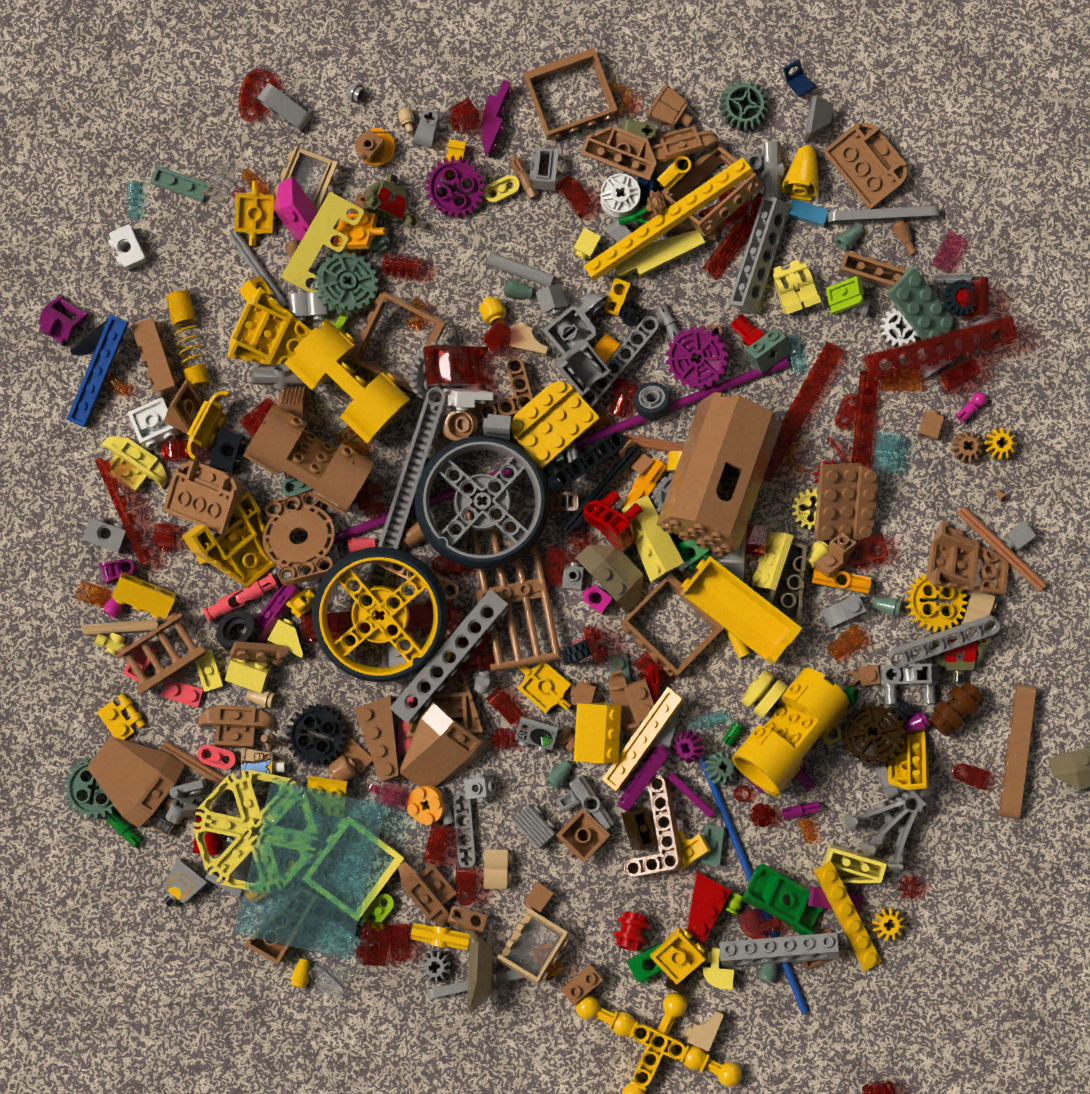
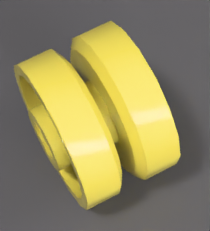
(760, 691)

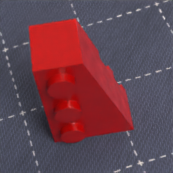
(705, 905)

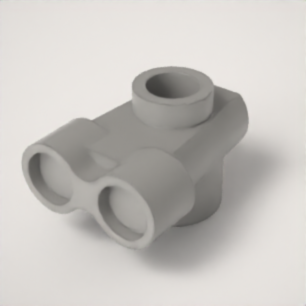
(483, 680)

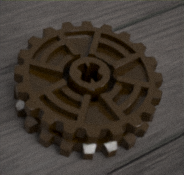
(873, 748)

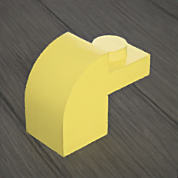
(715, 975)

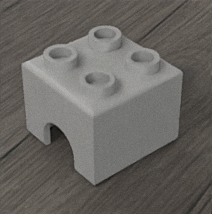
(582, 366)

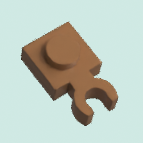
(867, 675)

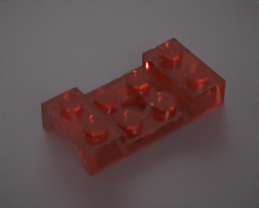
(444, 369)

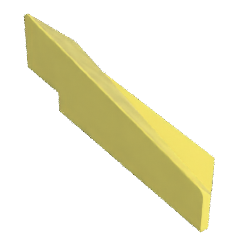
(659, 254)

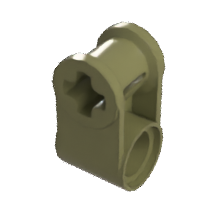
(639, 128)

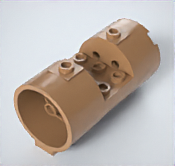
(331, 472)

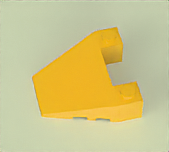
(238, 552)

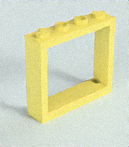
(398, 859)

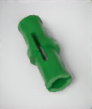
(123, 829)

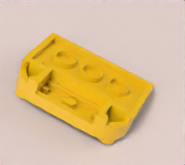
(552, 422)

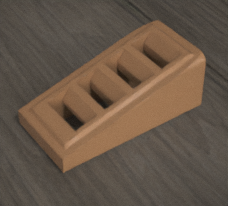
(574, 495)

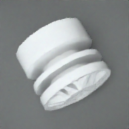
(621, 206)

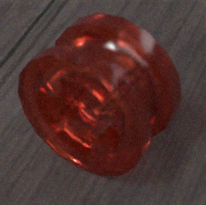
(745, 788)

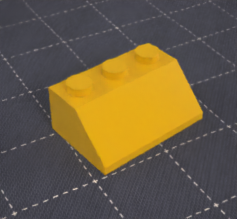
(597, 732)

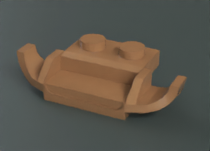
(683, 143)
(633, 697)
(236, 724)
(428, 891)

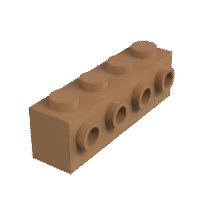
(870, 270)

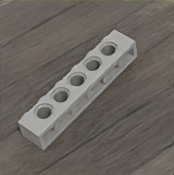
(759, 254)
(779, 950)

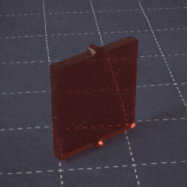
(836, 450)

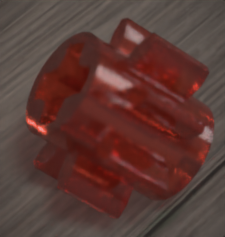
(580, 544)
(502, 738)
(761, 815)
(912, 890)

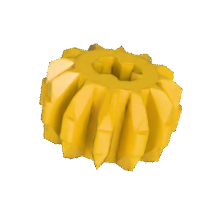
(1004, 450)
(884, 918)

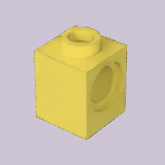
(586, 244)

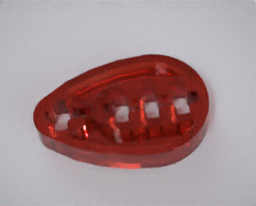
(249, 86)

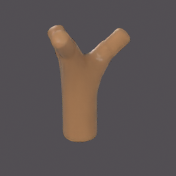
(271, 741)

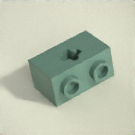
(768, 350)

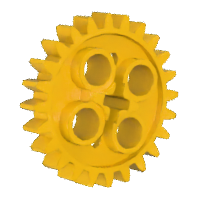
(935, 618)

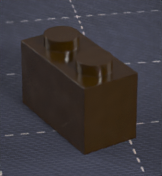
(639, 828)

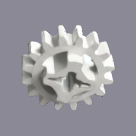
(891, 327)

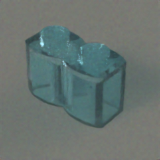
(886, 451)

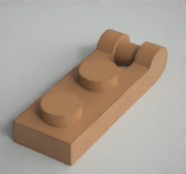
(259, 652)

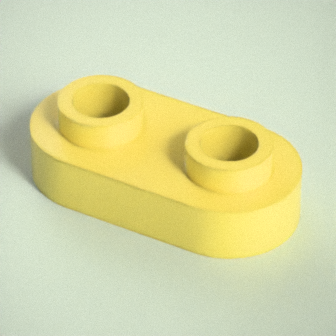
(501, 189)

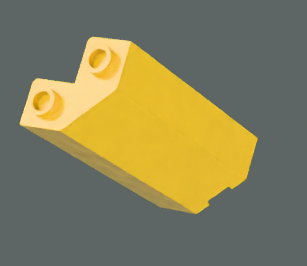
(740, 610)

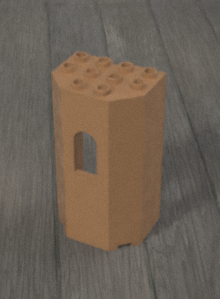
(721, 433)

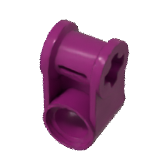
(112, 569)

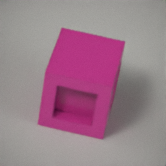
(600, 607)

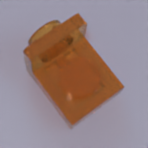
(418, 320)

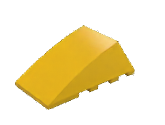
(266, 332)

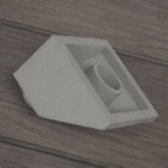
(819, 117)

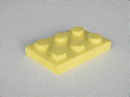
(773, 561)

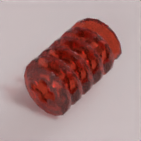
(403, 266)

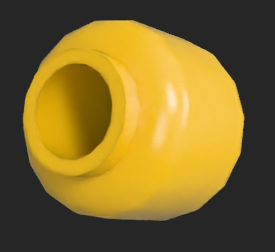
(492, 310)

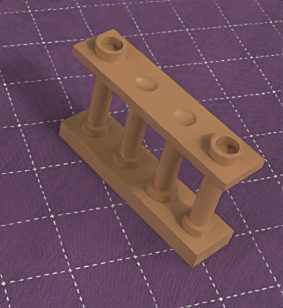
(162, 672)

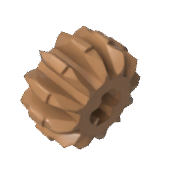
(967, 454)

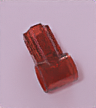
(623, 392)
(501, 702)

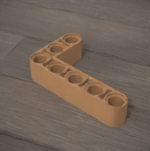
(514, 401)
(662, 834)

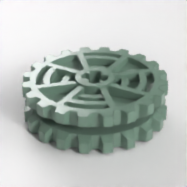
(342, 270)

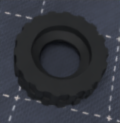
(232, 620)

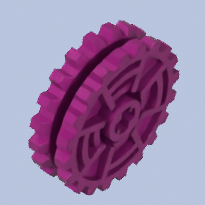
(703, 343)

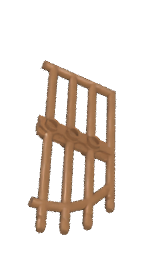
(513, 593)

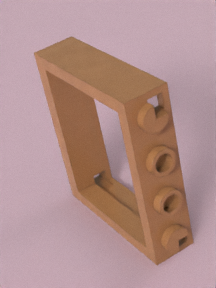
(562, 65)
(700, 170)
(373, 319)
(643, 643)

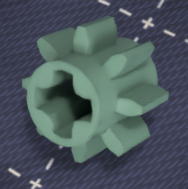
(380, 242)

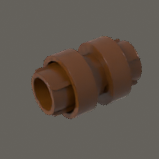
(963, 702)

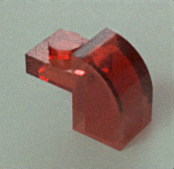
(575, 196)
(754, 925)

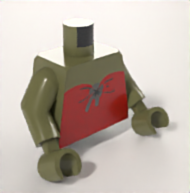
(389, 201)
(961, 658)

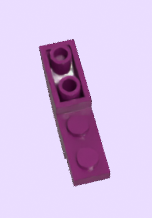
(491, 124)

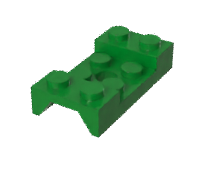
(767, 892)

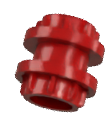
(631, 931)

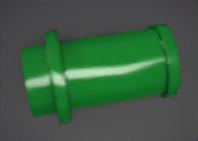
(732, 733)

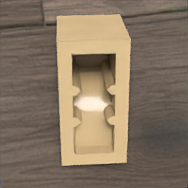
(524, 341)
(704, 1033)

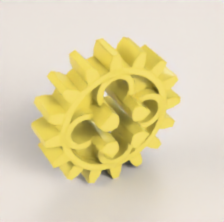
(802, 515)

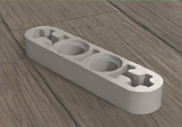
(461, 830)

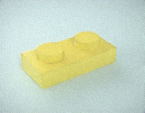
(209, 672)

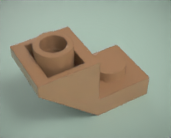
(839, 552)

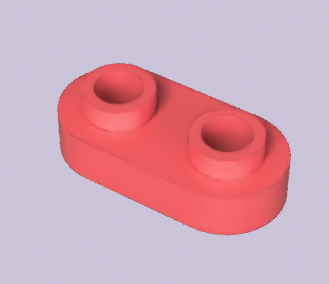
(217, 757)

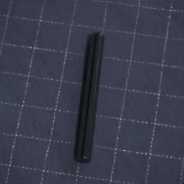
(602, 488)

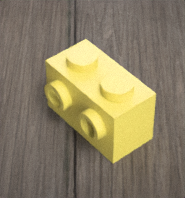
(248, 674)

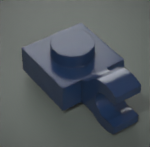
(645, 187)

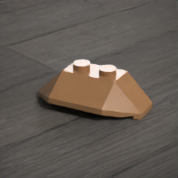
(621, 151)

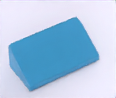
(808, 213)

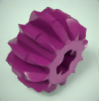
(689, 746)

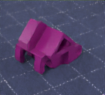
(57, 324)

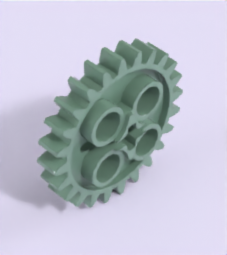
(76, 785)

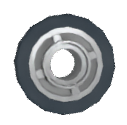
(649, 392)

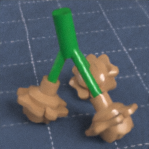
(655, 203)

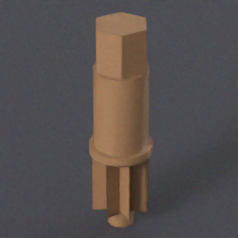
(523, 176)

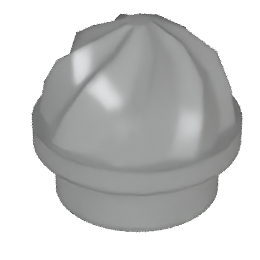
(355, 92)

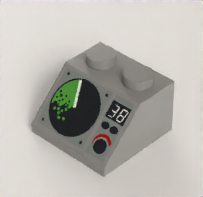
(537, 734)

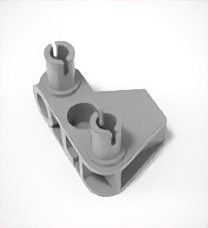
(908, 675)

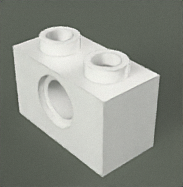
(122, 237)

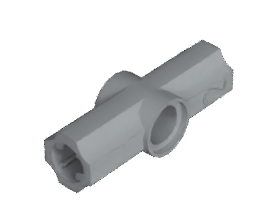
(772, 169)
(278, 376)
(584, 792)

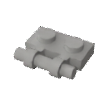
(193, 788)

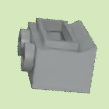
(544, 182)

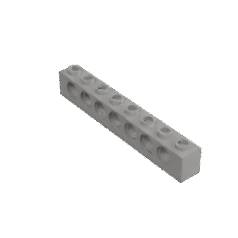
(499, 608)

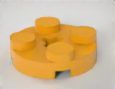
(386, 153)
(416, 804)

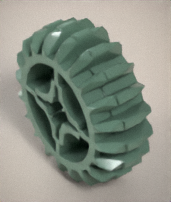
(737, 103)

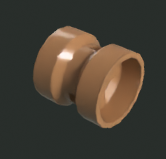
(567, 738)

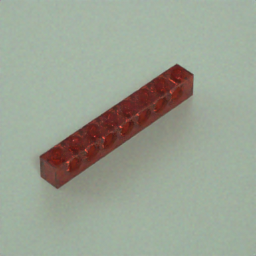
(1004, 325)

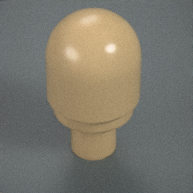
(406, 119)

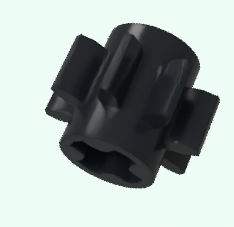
(631, 314)

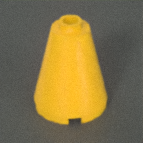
(802, 175)

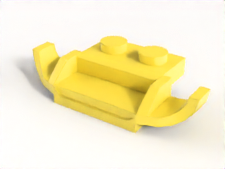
(133, 463)

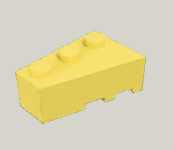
(854, 865)

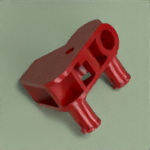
(615, 528)

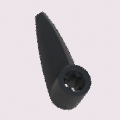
(90, 342)

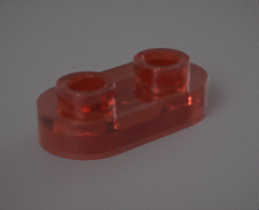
(847, 411)

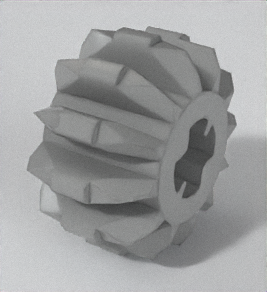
(440, 970)

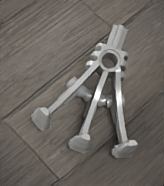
(892, 822)

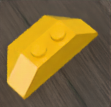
(911, 768)

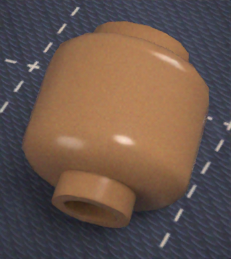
(343, 769)

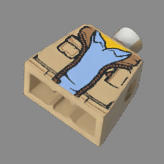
(260, 762)

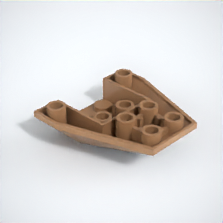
(440, 749)
(134, 777)

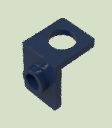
(797, 81)

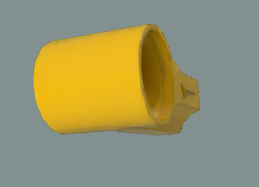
(673, 173)

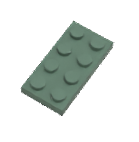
(920, 305)

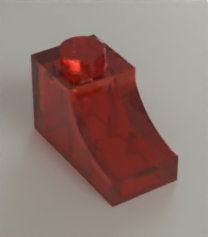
(554, 566)

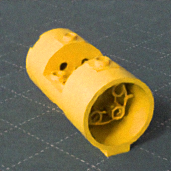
(323, 356)
(776, 750)

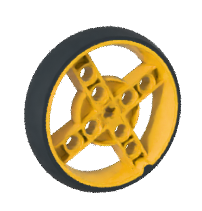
(344, 573)

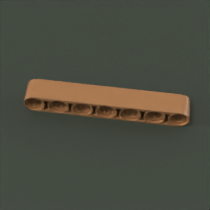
(1018, 749)

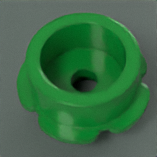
(852, 693)

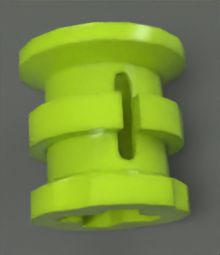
(733, 903)

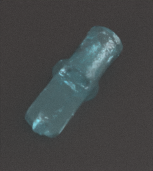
(133, 199)
(796, 353)
(706, 720)

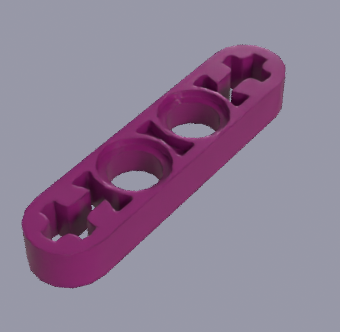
(643, 777)

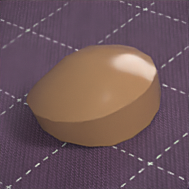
(459, 425)

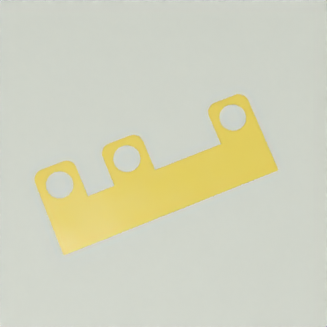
(317, 235)

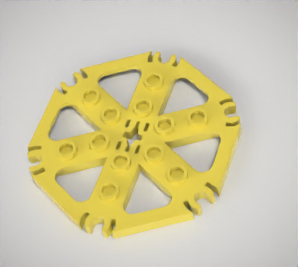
(232, 825)

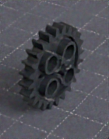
(322, 719)

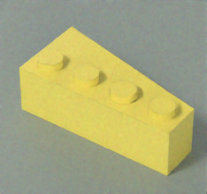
(653, 544)

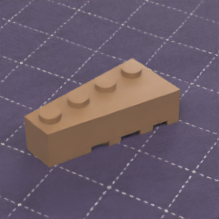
(156, 358)
(380, 736)

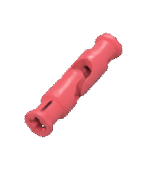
(252, 592)

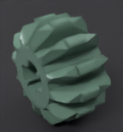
(720, 775)

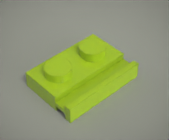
(845, 295)

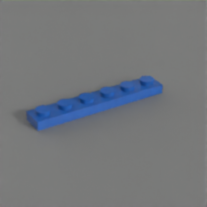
(97, 370)

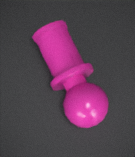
(978, 400)

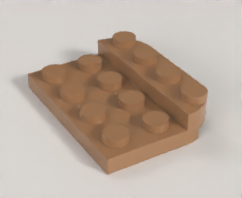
(867, 163)
(203, 495)
(845, 501)

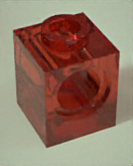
(164, 536)
(756, 539)

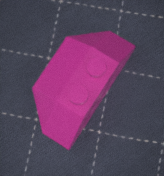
(294, 208)

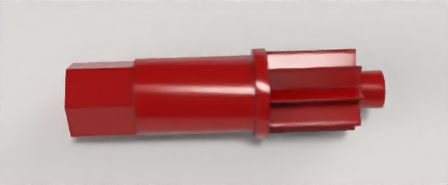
(653, 682)

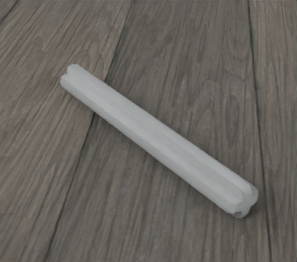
(256, 266)

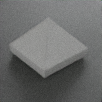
(567, 802)

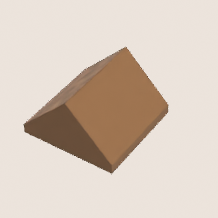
(183, 408)
(582, 835)

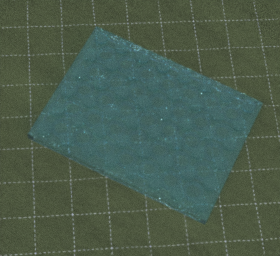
(309, 869)

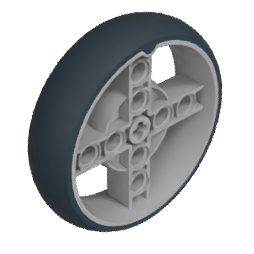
(442, 465)

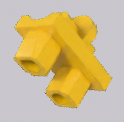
(302, 602)

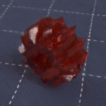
(174, 450)
(879, 1087)

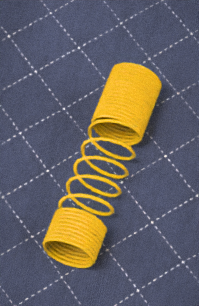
(181, 309)

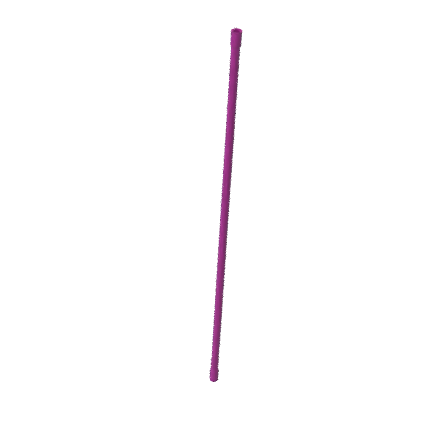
(582, 441)

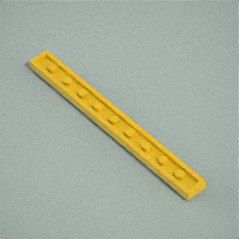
(670, 218)

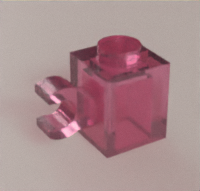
(388, 794)

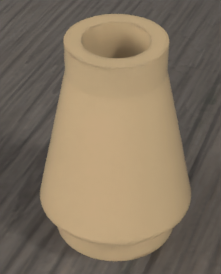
(265, 699)

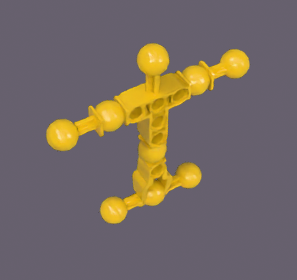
(624, 1025)

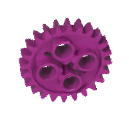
(462, 171)

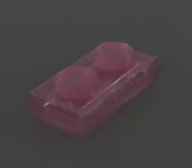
(947, 251)

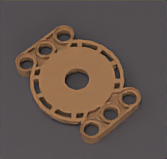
(298, 556)

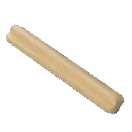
(120, 627)

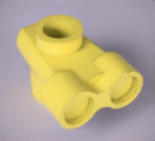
(112, 643)

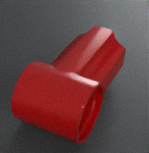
(746, 330)

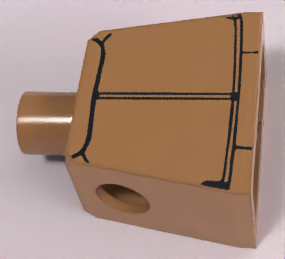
(669, 109)

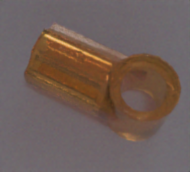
(849, 640)

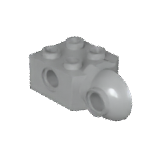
(574, 323)

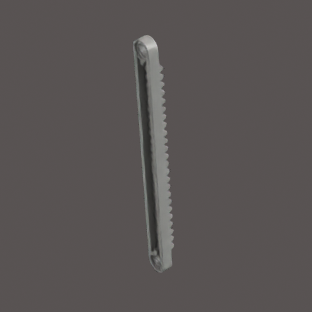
(407, 483)

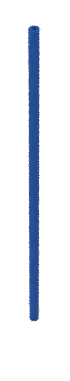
(748, 872)

